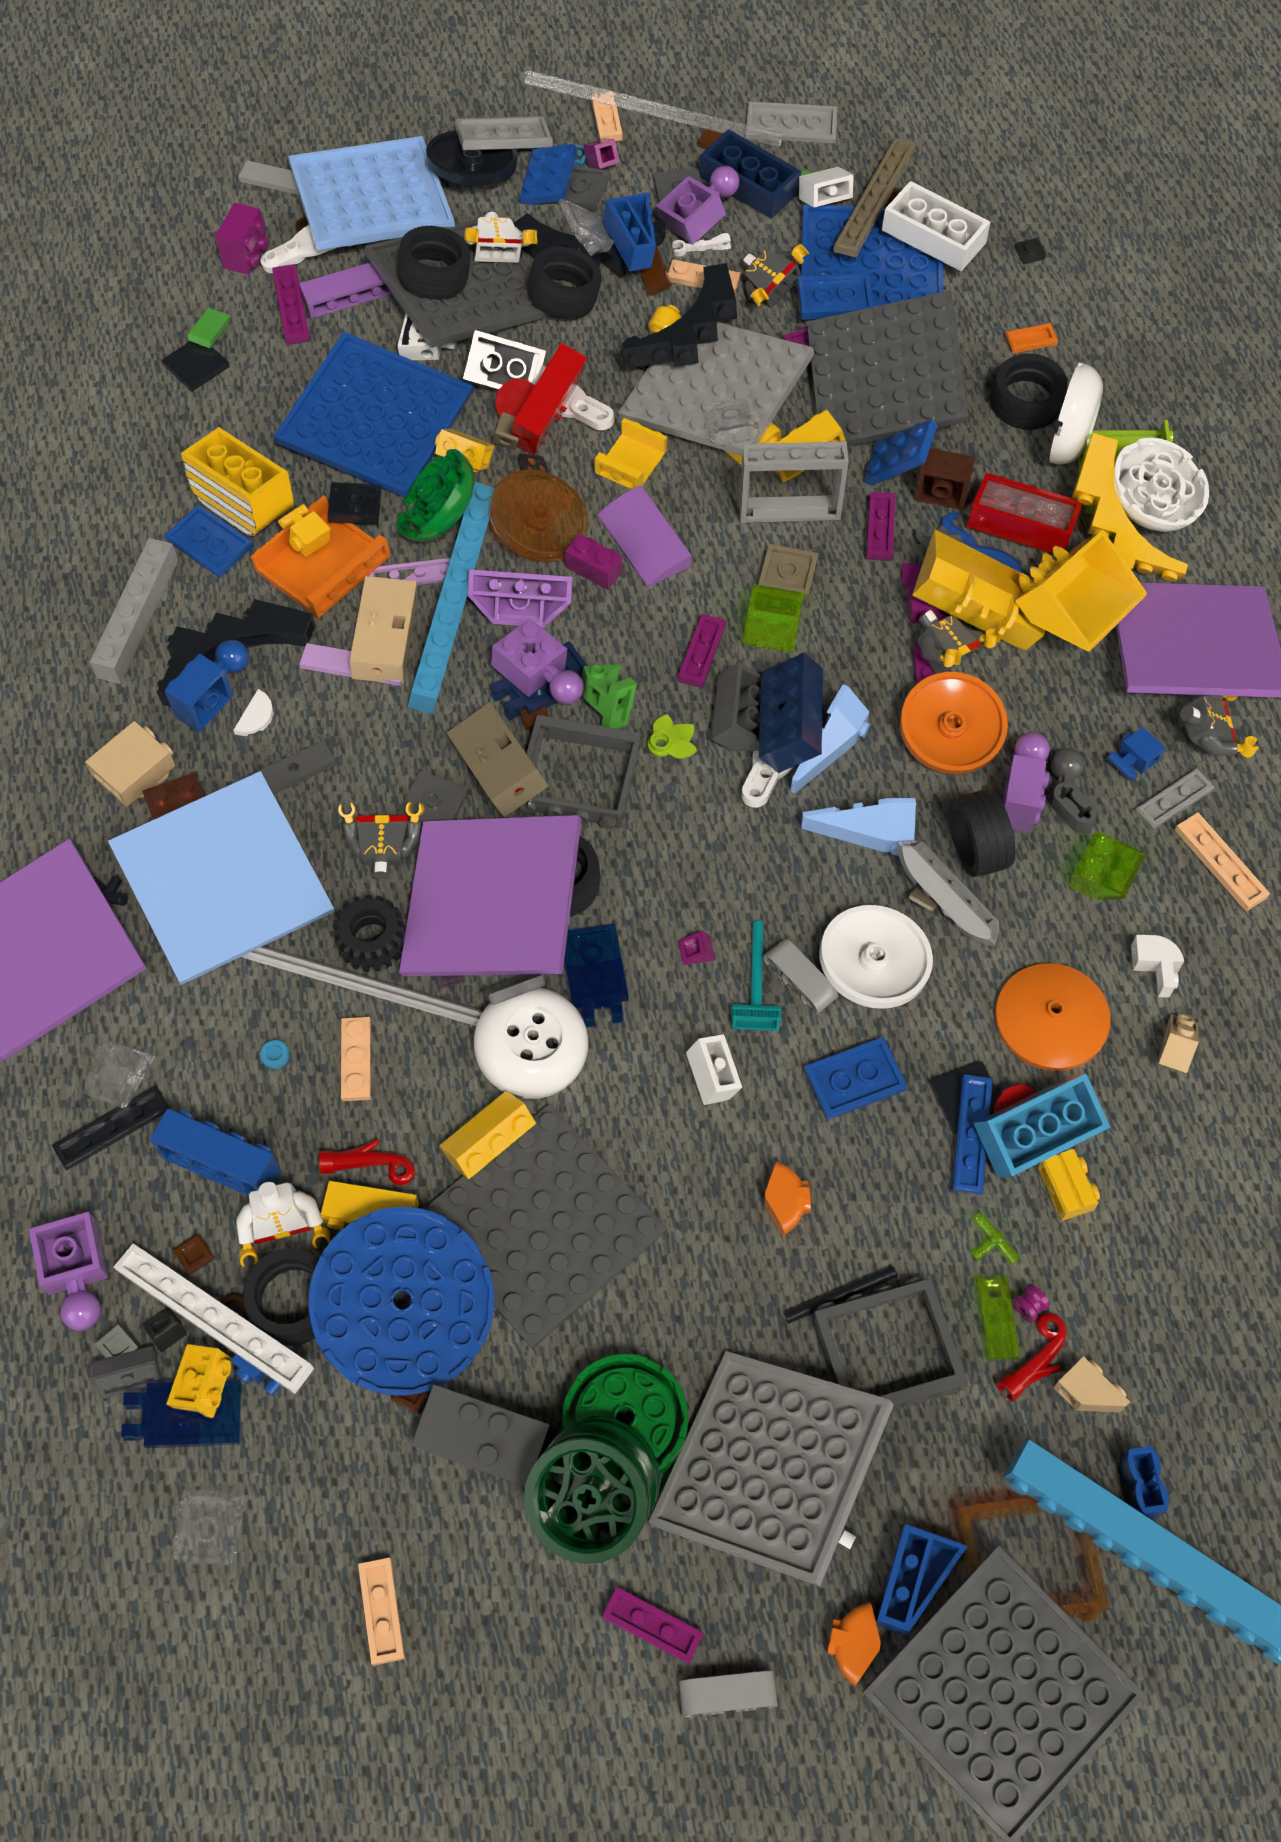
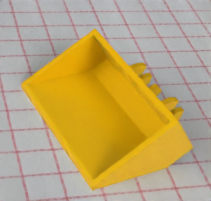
(975, 590)
(1080, 592)

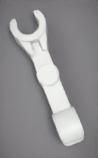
(717, 243)

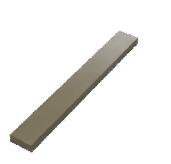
(874, 197)

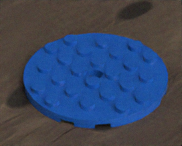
(355, 1308)

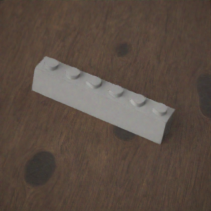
(134, 611)

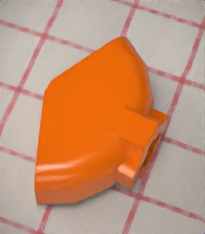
(786, 1198)
(854, 1642)

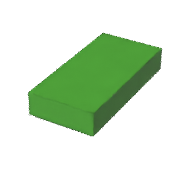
(209, 327)

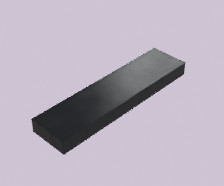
(110, 1128)

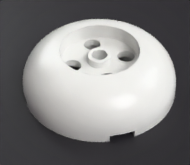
(1077, 415)
(1169, 496)
(549, 1068)

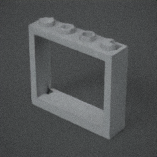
(793, 457)

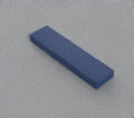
(969, 1150)

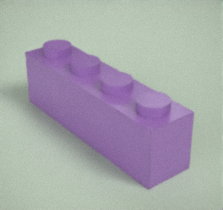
(343, 290)

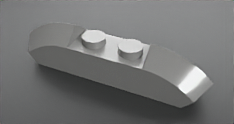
(948, 891)

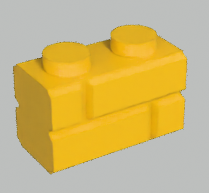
(1069, 1185)

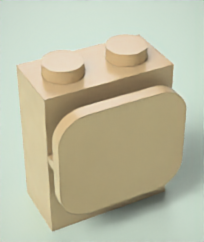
(131, 763)

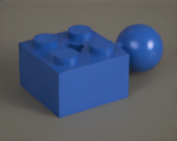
(203, 685)

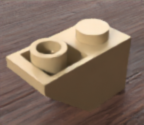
(1179, 1042)
(1089, 1390)

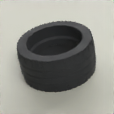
(438, 244)
(566, 265)
(1028, 414)
(982, 832)
(587, 889)
(256, 1282)

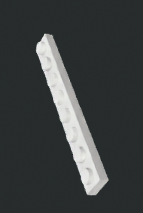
(214, 1318)

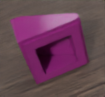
(696, 948)

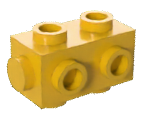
(476, 450)

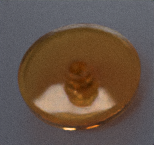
(537, 514)

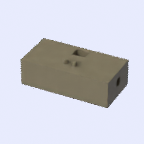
(497, 759)

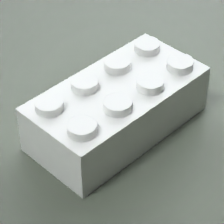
(935, 226)

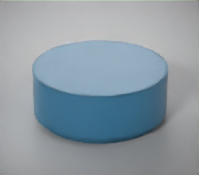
(274, 1054)

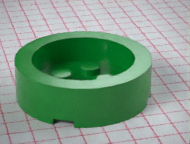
(636, 1386)

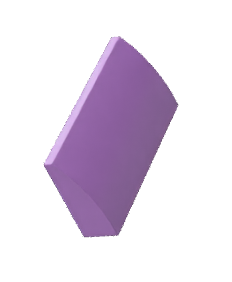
(645, 536)

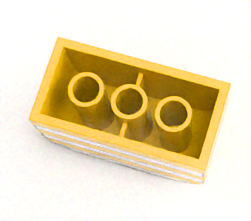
(237, 482)

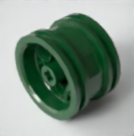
(592, 1490)

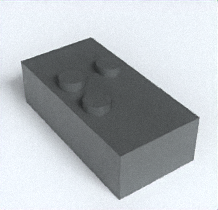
(481, 1435)

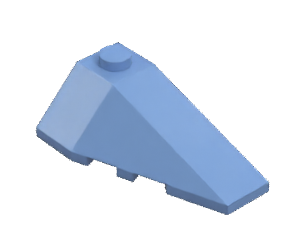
(841, 731)
(870, 826)

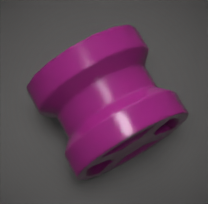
(1030, 1303)

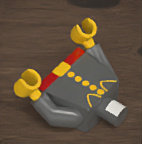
(772, 274)
(950, 643)
(1212, 728)
(382, 838)

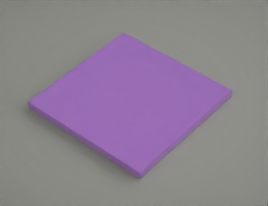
(1201, 642)
(491, 897)
(56, 947)

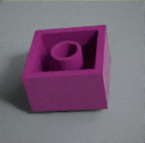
(242, 238)

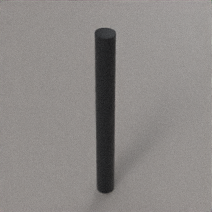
(841, 1294)

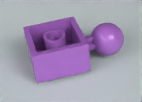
(695, 208)
(533, 658)
(1026, 782)
(62, 1272)

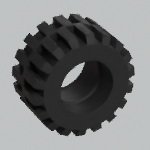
(375, 952)

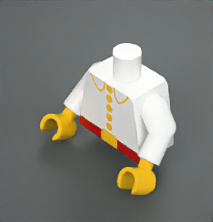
(498, 239)
(275, 1214)

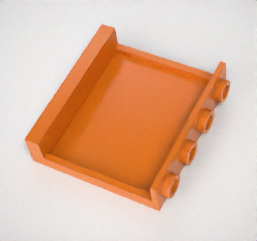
(326, 574)

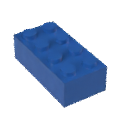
(213, 1153)

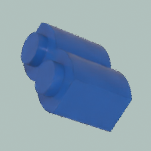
(1141, 1474)

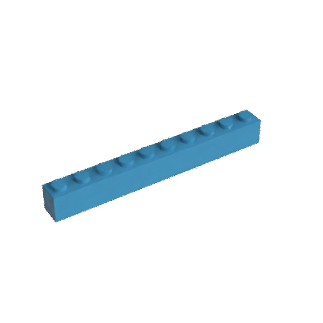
(451, 601)
(1147, 1547)

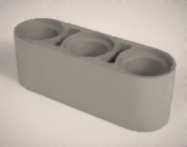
(797, 971)
(728, 1693)

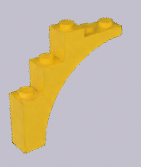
(1096, 487)

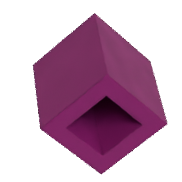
(601, 153)

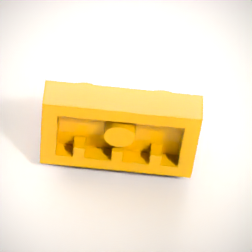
(200, 1380)

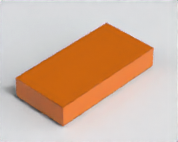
(1031, 338)

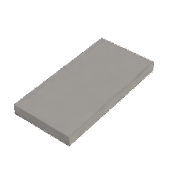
(795, 121)
(503, 133)

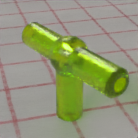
(994, 1239)

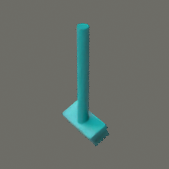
(756, 1015)

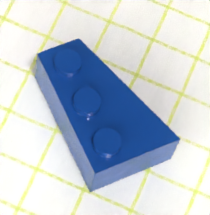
(632, 229)
(914, 1577)

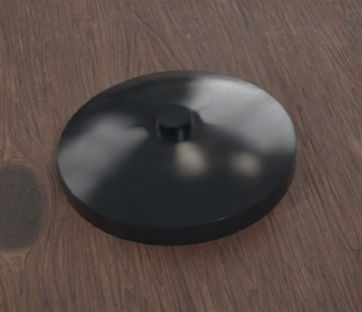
(469, 167)

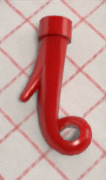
(363, 1157)
(1037, 1365)

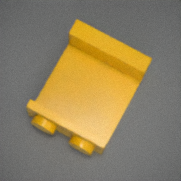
(632, 455)

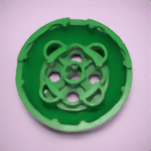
(443, 495)

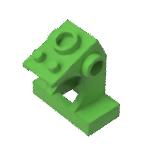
(604, 691)

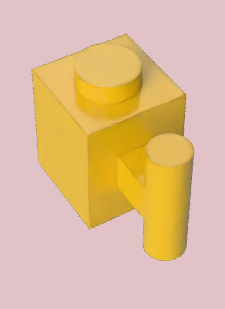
(306, 533)

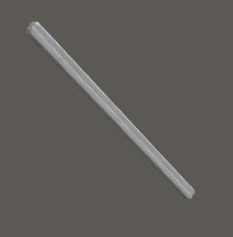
(365, 985)

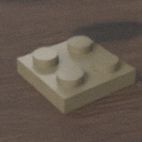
(789, 569)

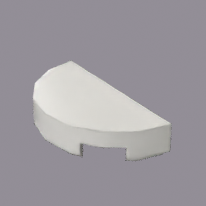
(256, 716)

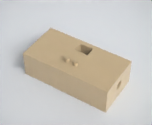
(384, 629)

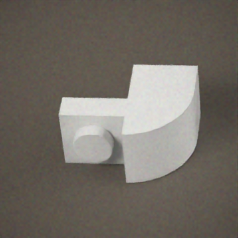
(1158, 955)

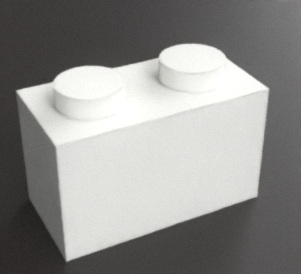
(826, 186)
(713, 1069)

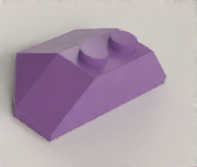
(516, 597)

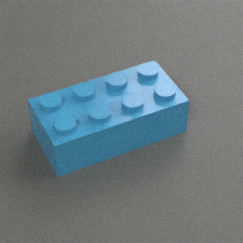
(1041, 1125)

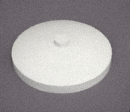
(876, 956)

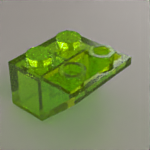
(773, 618)
(1106, 868)

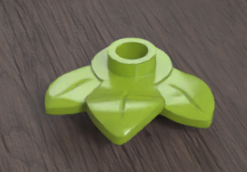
(675, 737)

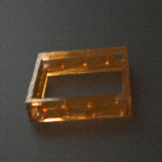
(1028, 1506)

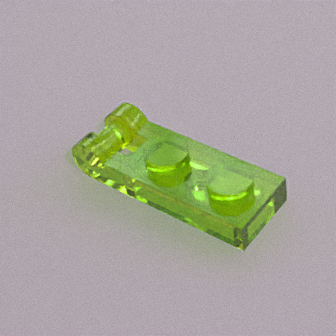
(997, 1319)

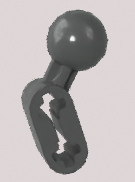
(1066, 767)

